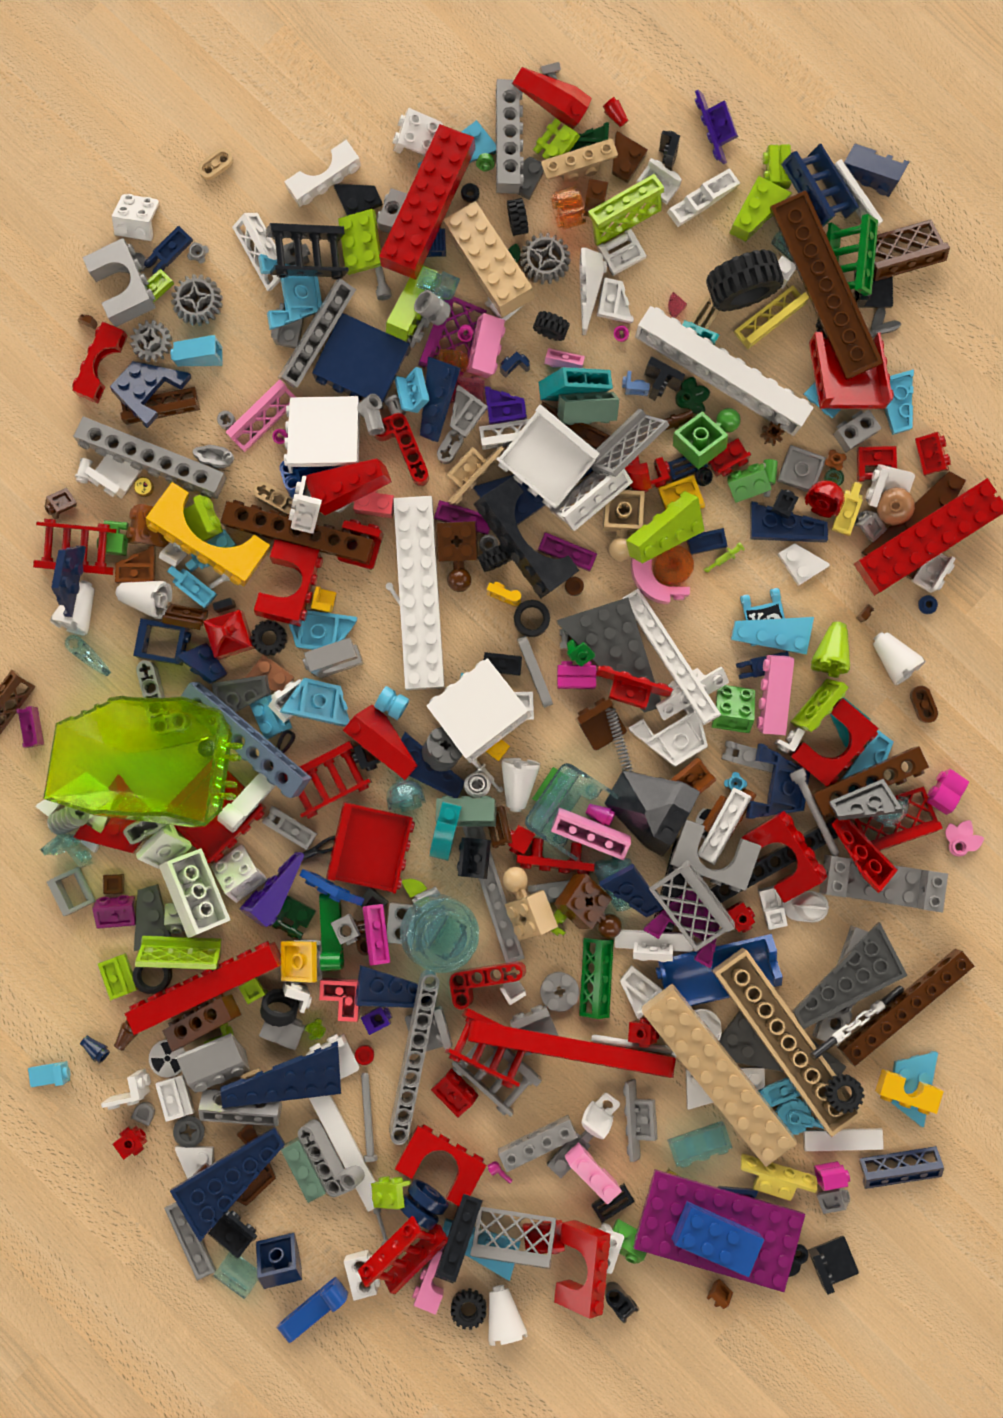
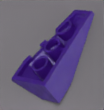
(267, 903)

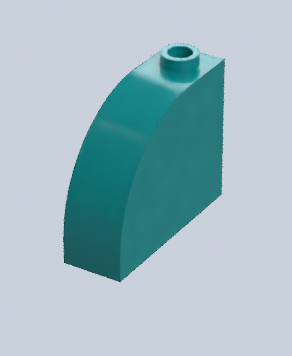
(574, 381)

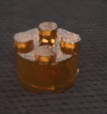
(568, 207)
(670, 576)

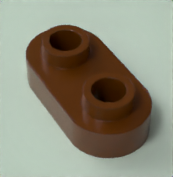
(925, 703)

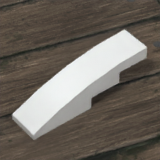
(704, 197)

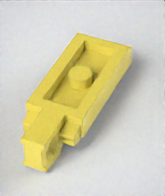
(846, 519)

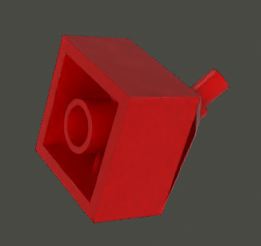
(228, 634)

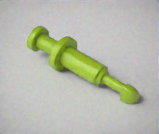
(726, 556)

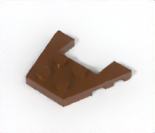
(265, 1177)

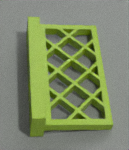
(626, 202)
(180, 951)

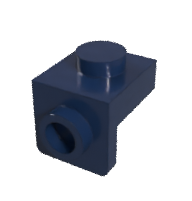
(512, 362)

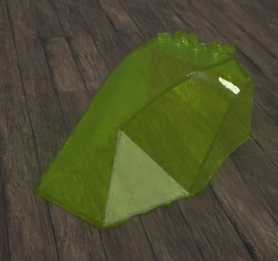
(143, 761)

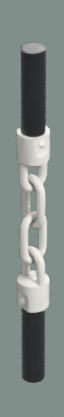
(839, 1036)

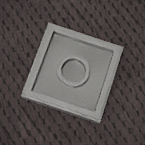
(801, 468)

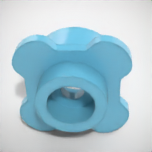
(735, 778)

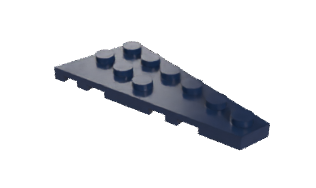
(291, 1080)

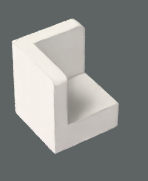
(513, 991)

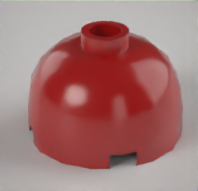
(825, 498)

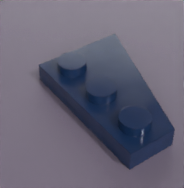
(633, 889)

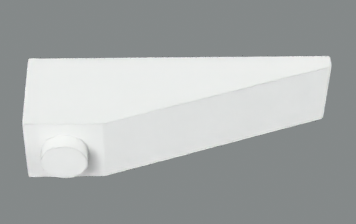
(591, 274)

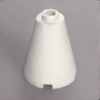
(147, 596)
(81, 617)
(897, 657)
(518, 781)
(504, 1318)

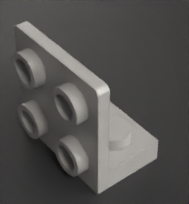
(439, 1032)

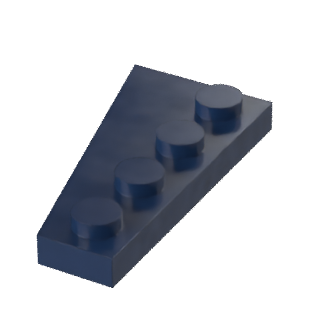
(440, 385)
(771, 526)
(443, 781)
(385, 990)

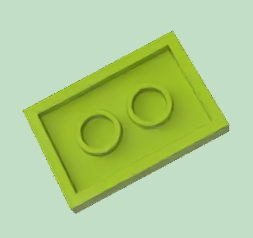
(360, 241)
(819, 705)

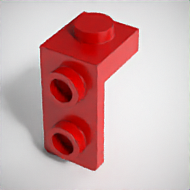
(662, 469)

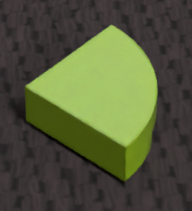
(413, 886)

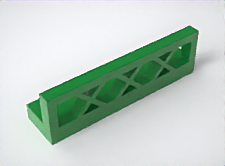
(600, 978)

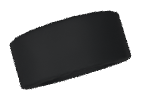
(528, 604)
(137, 978)
(274, 1018)

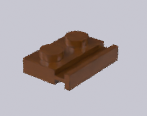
(185, 616)

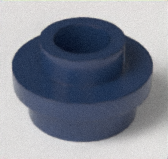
(922, 604)

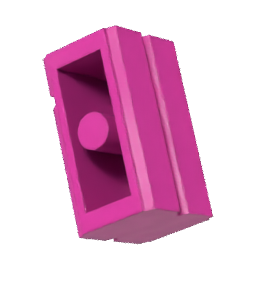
(576, 677)

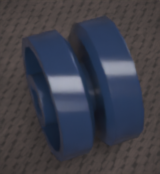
(424, 1204)

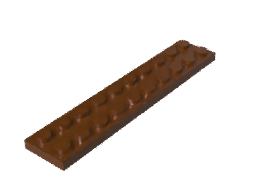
(826, 285)

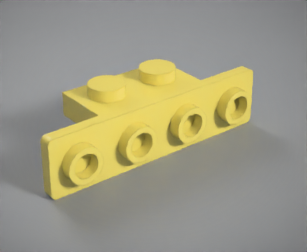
(777, 1179)

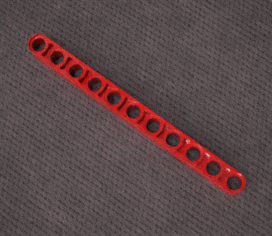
(571, 1049)

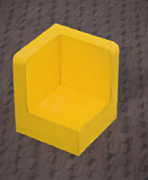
(323, 600)

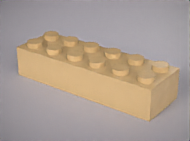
(489, 259)

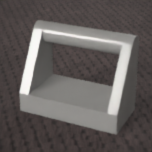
(61, 895)

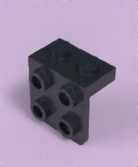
(232, 1233)

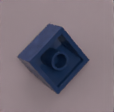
(278, 1261)

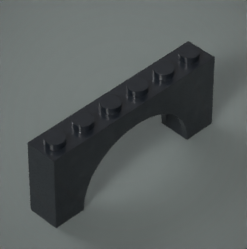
(499, 513)

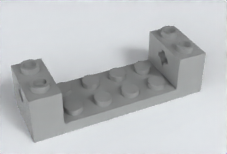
(906, 888)

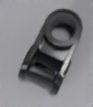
(622, 1303)

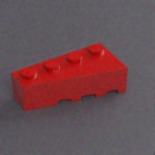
(347, 483)

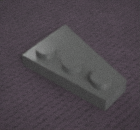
(242, 692)
(149, 915)

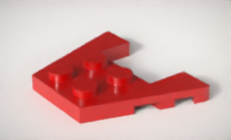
(111, 836)

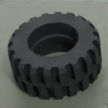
(744, 280)

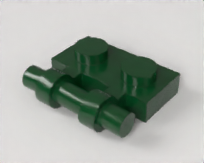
(297, 912)

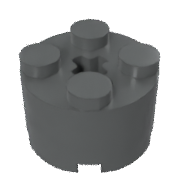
(440, 751)

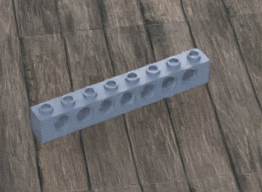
(254, 740)

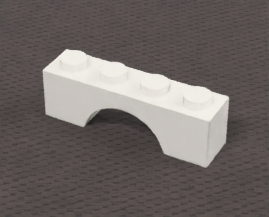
(306, 187)

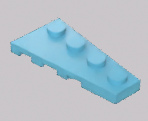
(780, 634)

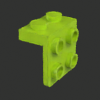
(202, 518)

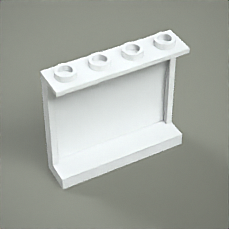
(322, 432)
(548, 457)
(478, 710)

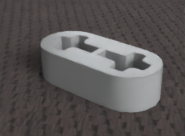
(453, 448)

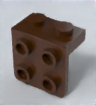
(596, 725)

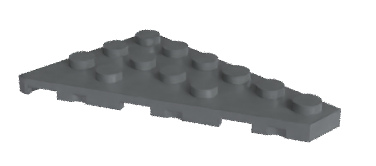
(614, 639)
(747, 1048)

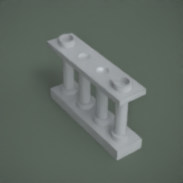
(530, 1077)

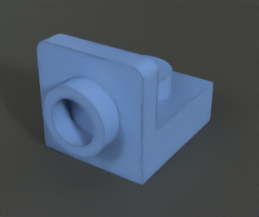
(637, 387)

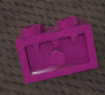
(114, 912)

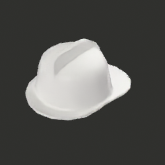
(807, 907)

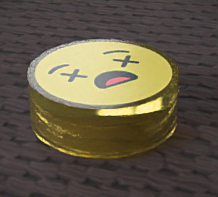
(143, 486)

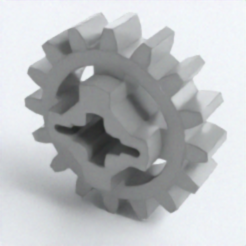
(146, 334)

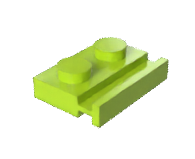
(117, 976)

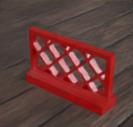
(905, 834)

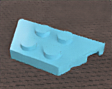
(321, 629)
(318, 702)
(915, 1069)

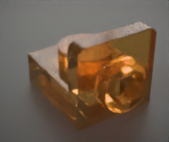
(455, 357)

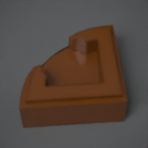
(88, 321)
(865, 614)

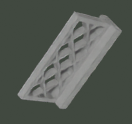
(627, 434)
(708, 900)
(509, 1255)

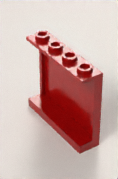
(863, 391)
(215, 837)
(370, 847)

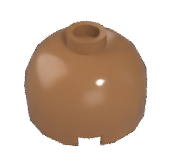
(895, 506)

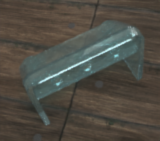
(562, 792)

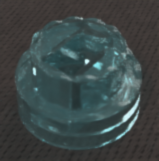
(453, 942)

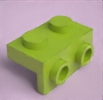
(388, 1192)

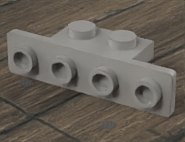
(640, 1120)

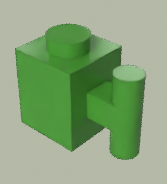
(116, 543)

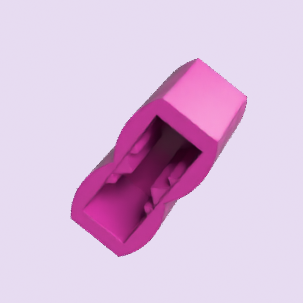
(947, 791)
(831, 1176)

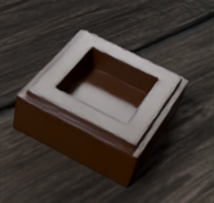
(113, 884)

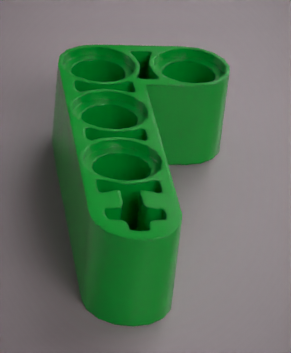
(332, 951)

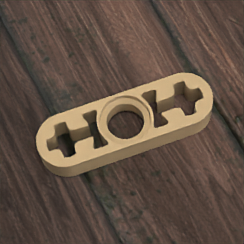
(263, 497)

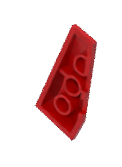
(377, 735)

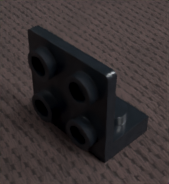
(881, 294)
(833, 1262)

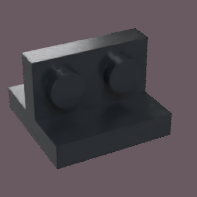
(664, 376)

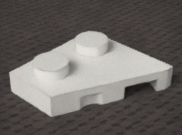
(613, 301)

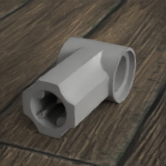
(370, 411)

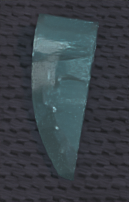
(87, 655)

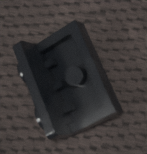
(474, 858)

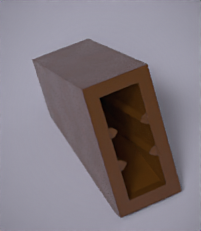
(595, 194)

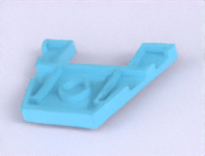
(300, 296)

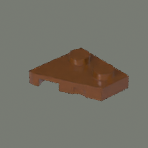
(629, 157)

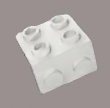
(415, 132)
(134, 217)
(113, 476)
(885, 478)
(347, 1060)
(138, 1087)

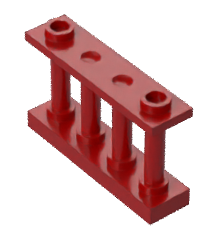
(100, 566)
(328, 761)
(455, 1055)
(406, 1267)

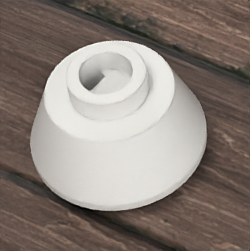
(479, 782)

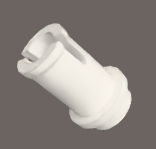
(81, 476)

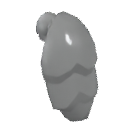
(214, 456)

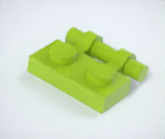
(561, 144)

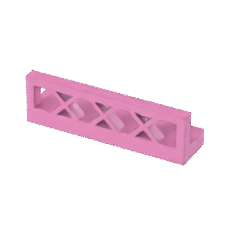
(256, 411)

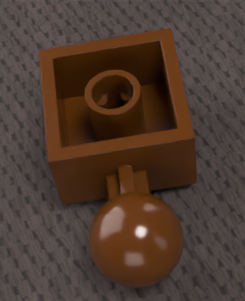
(459, 578)
(585, 905)

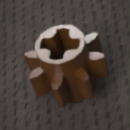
(775, 430)

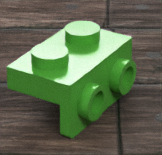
(748, 482)
(631, 1255)

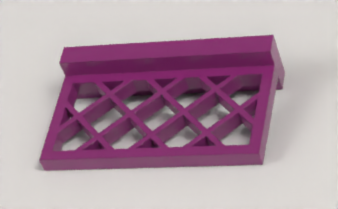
(436, 331)

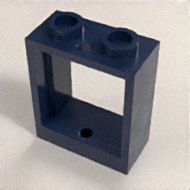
(143, 640)

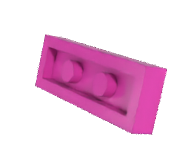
(376, 934)

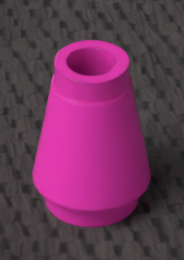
(601, 814)

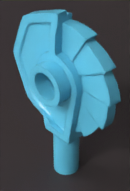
(797, 1116)

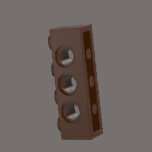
(226, 1011)

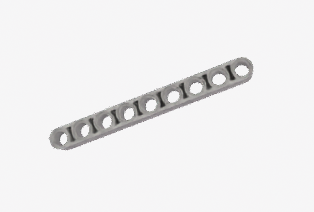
(413, 1066)

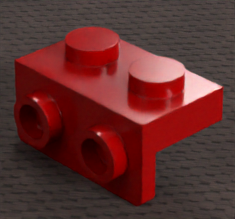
(534, 1236)

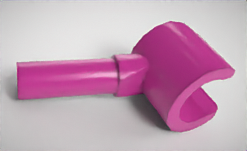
(495, 1168)

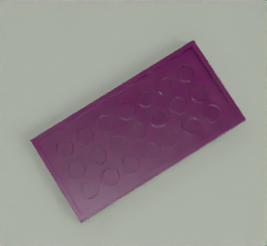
(774, 1223)

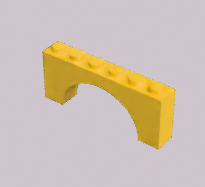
(235, 562)

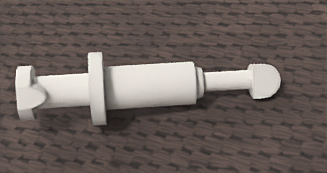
(481, 768)

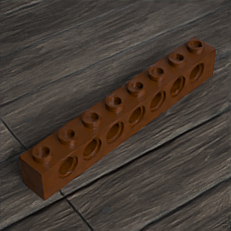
(234, 510)
(905, 1006)

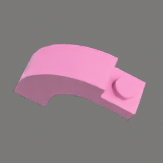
(651, 588)

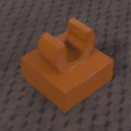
(721, 1294)

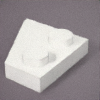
(801, 563)
(638, 989)
(194, 1158)

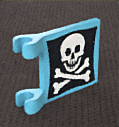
(766, 611)

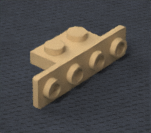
(580, 161)
(469, 469)

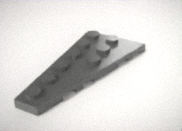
(863, 971)

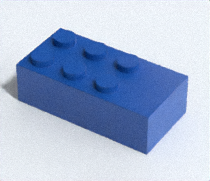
(717, 1239)

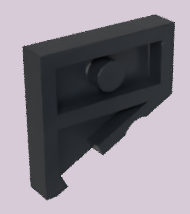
(357, 197)

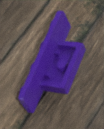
(719, 124)

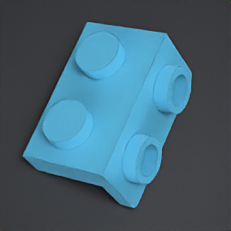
(412, 391)
(267, 720)

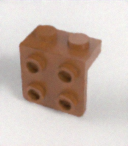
(138, 530)

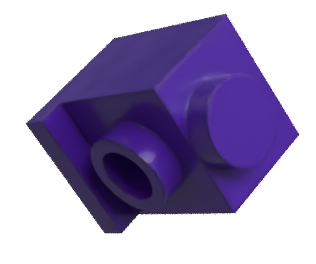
(371, 1024)

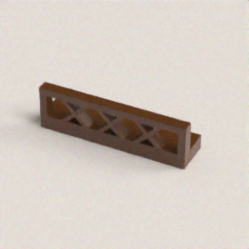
(168, 409)
(8, 688)

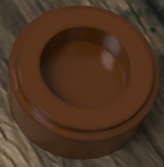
(574, 586)

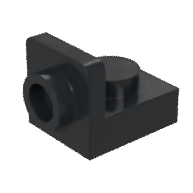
(784, 503)

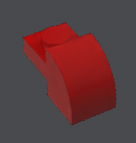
(639, 475)

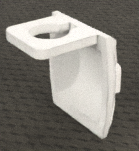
(598, 1119)

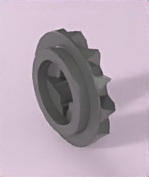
(184, 1139)

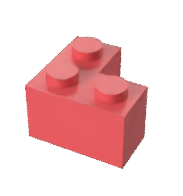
(375, 505)
(343, 991)

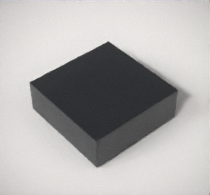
(224, 605)

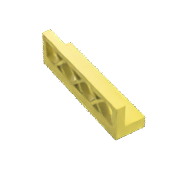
(788, 310)

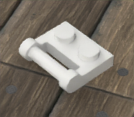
(624, 257)

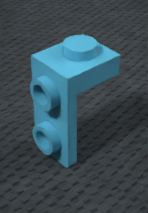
(48, 1074)

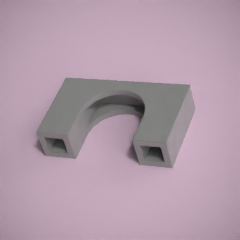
(137, 297)
(333, 658)
(735, 874)

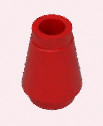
(614, 110)

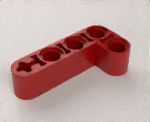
(406, 450)
(487, 979)

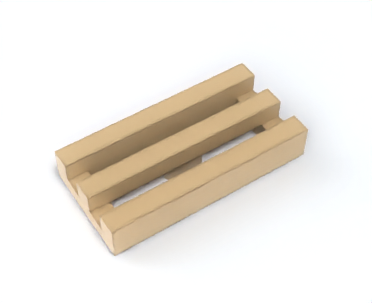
(707, 300)

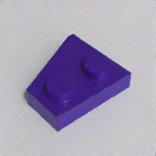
(504, 407)

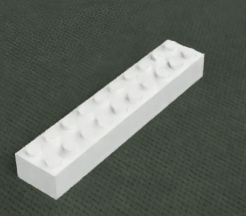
(723, 370)
(418, 593)

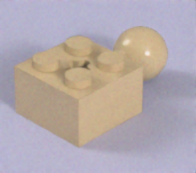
(623, 524)
(528, 913)

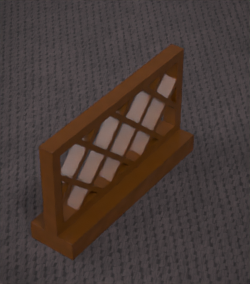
(909, 260)

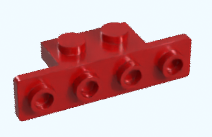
(631, 689)

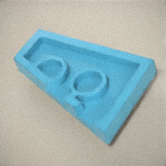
(900, 409)

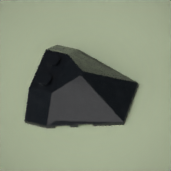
(652, 808)

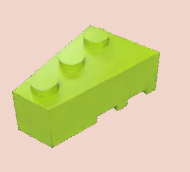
(757, 208)

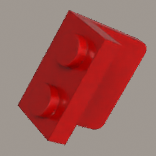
(371, 530)

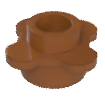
(835, 464)

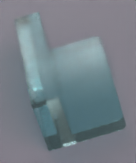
(237, 1275)

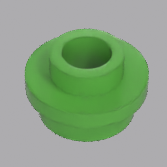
(485, 162)

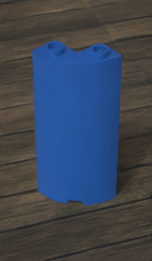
(699, 983)

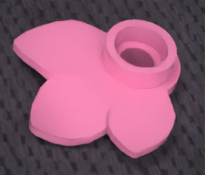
(964, 836)

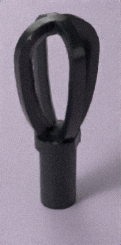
(281, 739)
(315, 850)

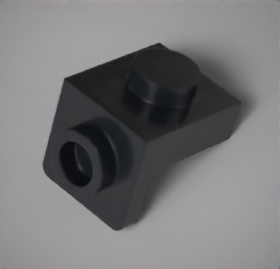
(360, 757)

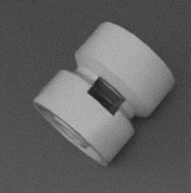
(432, 307)

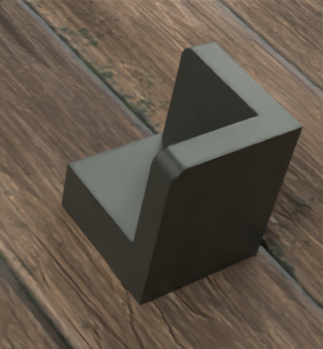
(372, 897)

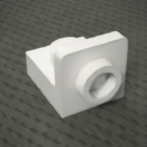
(793, 740)

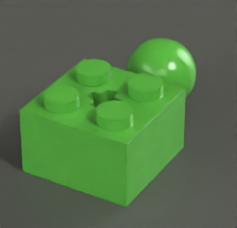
(703, 438)

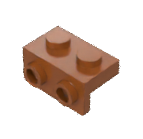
(696, 775)

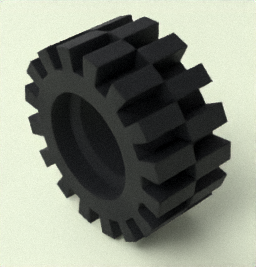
(517, 216)
(551, 326)
(494, 558)
(257, 635)
(855, 1099)
(477, 1317)

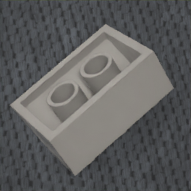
(213, 1063)

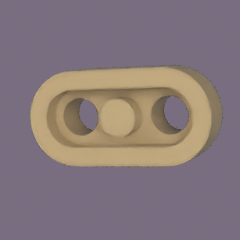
(214, 163)

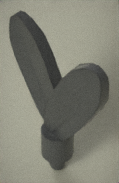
(880, 327)

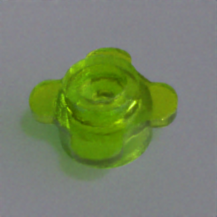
(315, 1034)

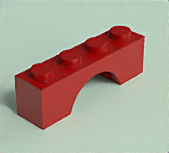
(106, 342)

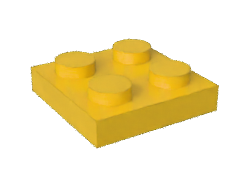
(298, 961)

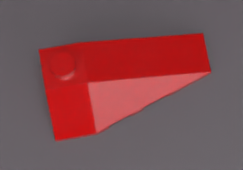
(555, 96)
(867, 858)

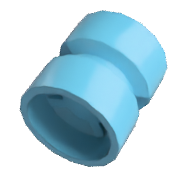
(391, 702)

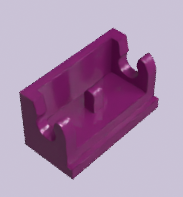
(30, 727)

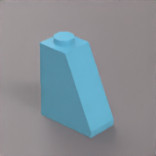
(198, 352)

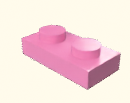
(563, 359)

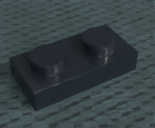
(505, 663)

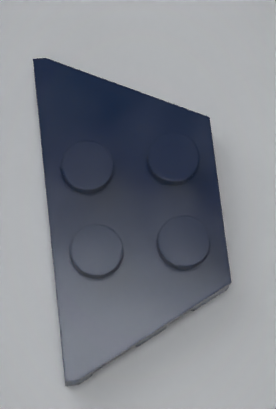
(67, 577)

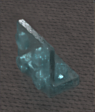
(68, 843)

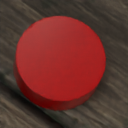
(364, 1054)

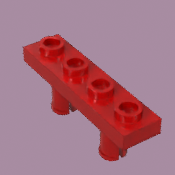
(546, 864)

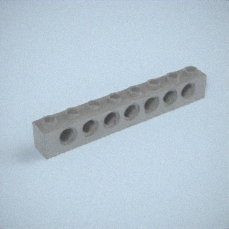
(89, 429)

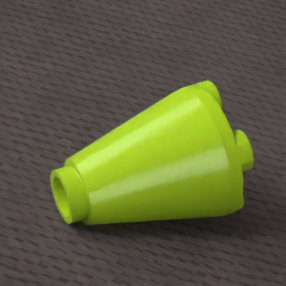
(833, 651)

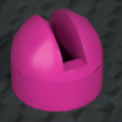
(617, 335)
(468, 337)
(278, 440)

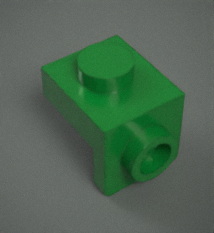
(579, 653)

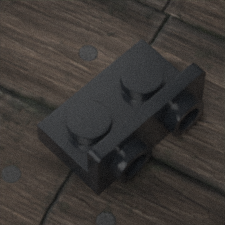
(669, 146)

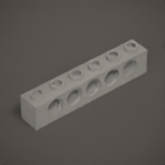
(508, 181)
(316, 333)
(822, 1028)

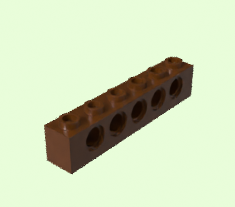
(916, 767)

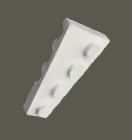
(698, 1097)

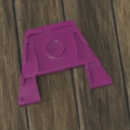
(659, 923)

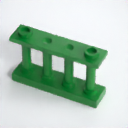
(866, 251)

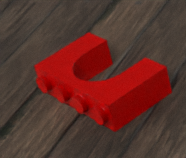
(291, 608)
(827, 768)
(782, 830)
(423, 1142)
(594, 1246)

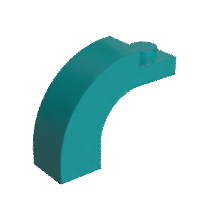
(445, 831)

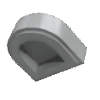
(144, 1113)

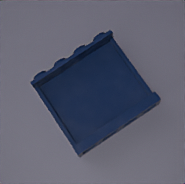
(360, 359)

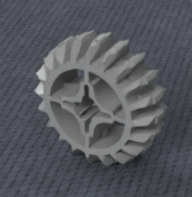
(558, 267)
(193, 285)

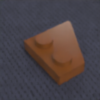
(137, 568)

